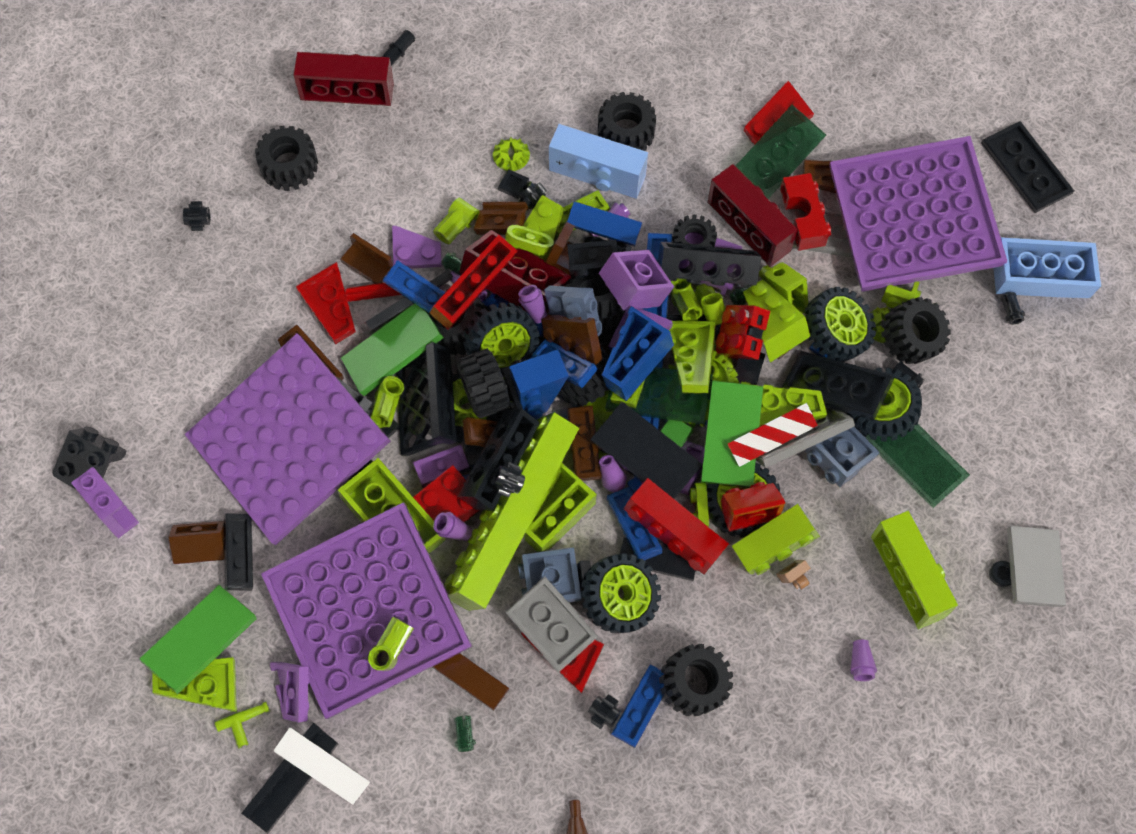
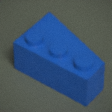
(636, 354)
(539, 382)

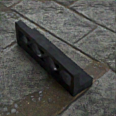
(284, 785)

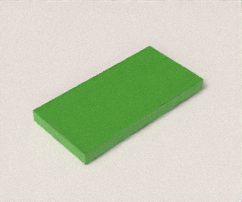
(391, 348)
(731, 414)
(198, 639)

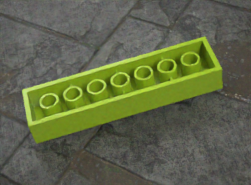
(502, 529)

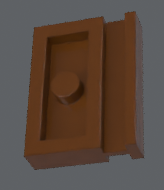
(499, 216)

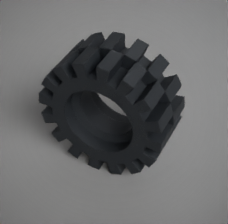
(697, 226)

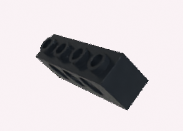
(745, 274)
(504, 446)

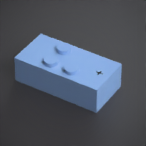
(597, 161)
(1048, 268)

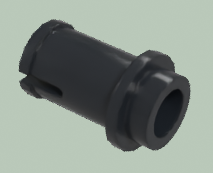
(1012, 308)
(906, 370)

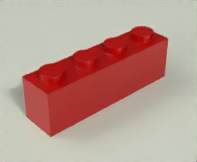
(473, 282)
(675, 526)

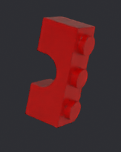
(802, 194)

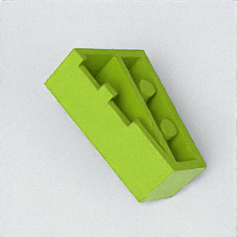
(785, 325)
(559, 510)
(776, 540)

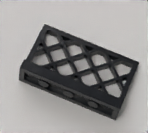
(439, 396)

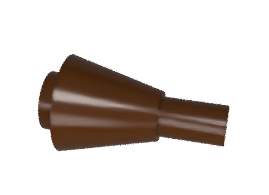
(576, 823)

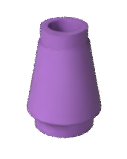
(532, 301)
(612, 475)
(450, 526)
(862, 661)

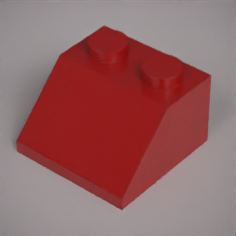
(751, 506)

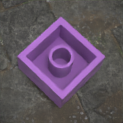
(636, 279)

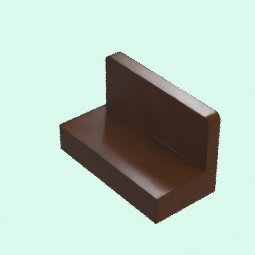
(559, 255)
(367, 260)
(197, 542)

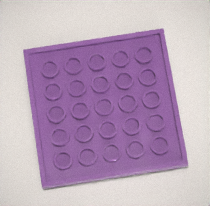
(917, 213)
(287, 439)
(344, 596)

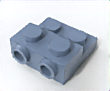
(573, 303)
(842, 455)
(555, 565)

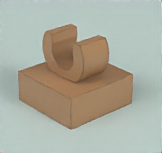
(795, 574)

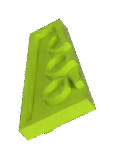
(693, 353)

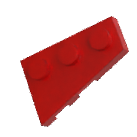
(774, 110)
(327, 301)
(581, 667)

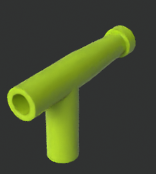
(235, 722)

